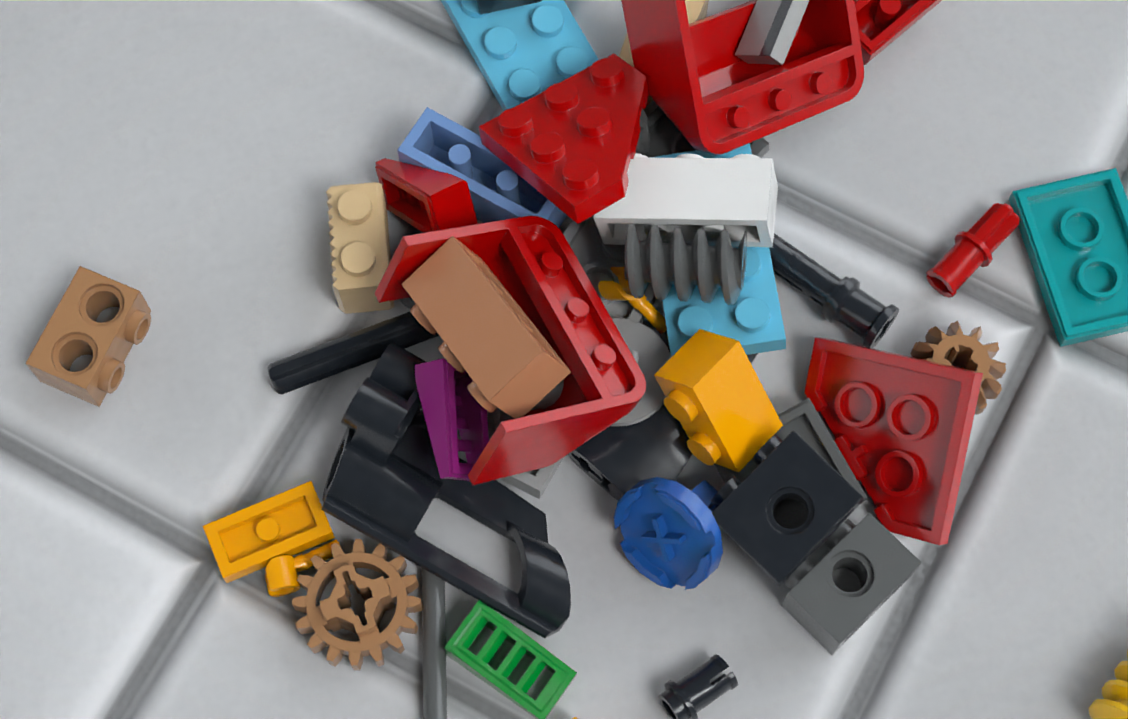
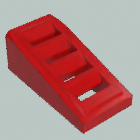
(425, 196)

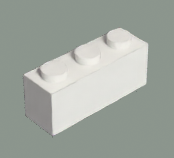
(696, 194)

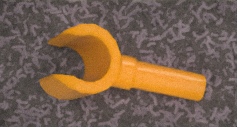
(621, 292)
(282, 570)

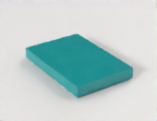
(1078, 252)

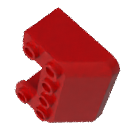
(722, 99)

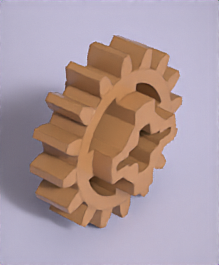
(336, 613)

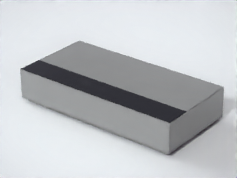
(771, 31)

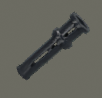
(839, 298)

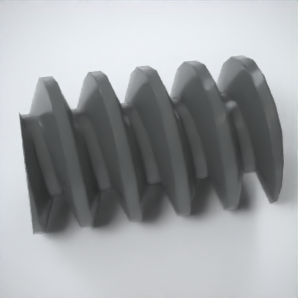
(685, 265)

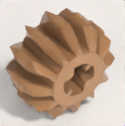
(965, 353)

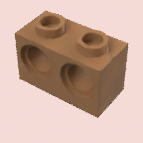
(76, 333)

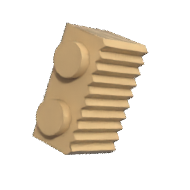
(358, 245)

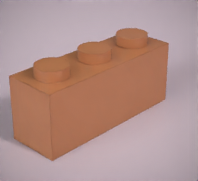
(483, 331)

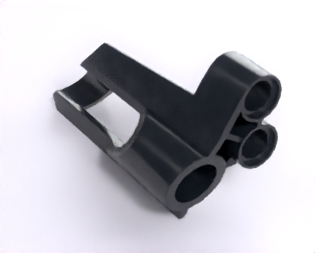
(390, 476)

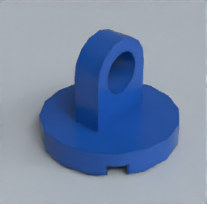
(670, 531)

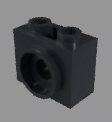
(784, 471)

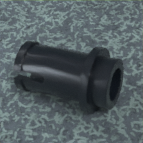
(695, 691)

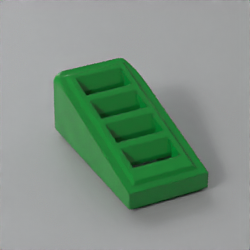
(468, 631)

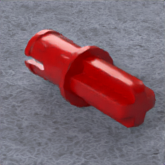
(973, 249)

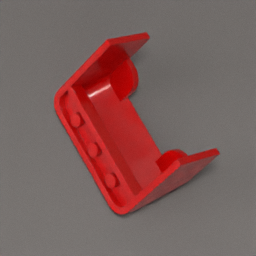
(559, 299)

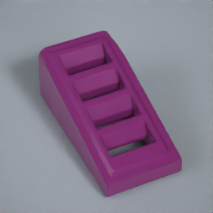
(451, 408)

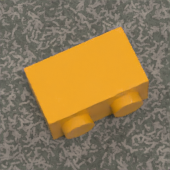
(718, 400)

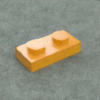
(268, 530)

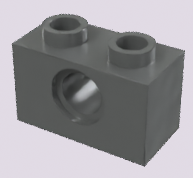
(873, 556)

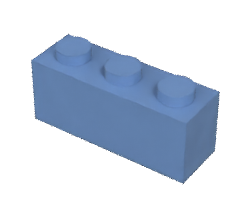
(493, 185)

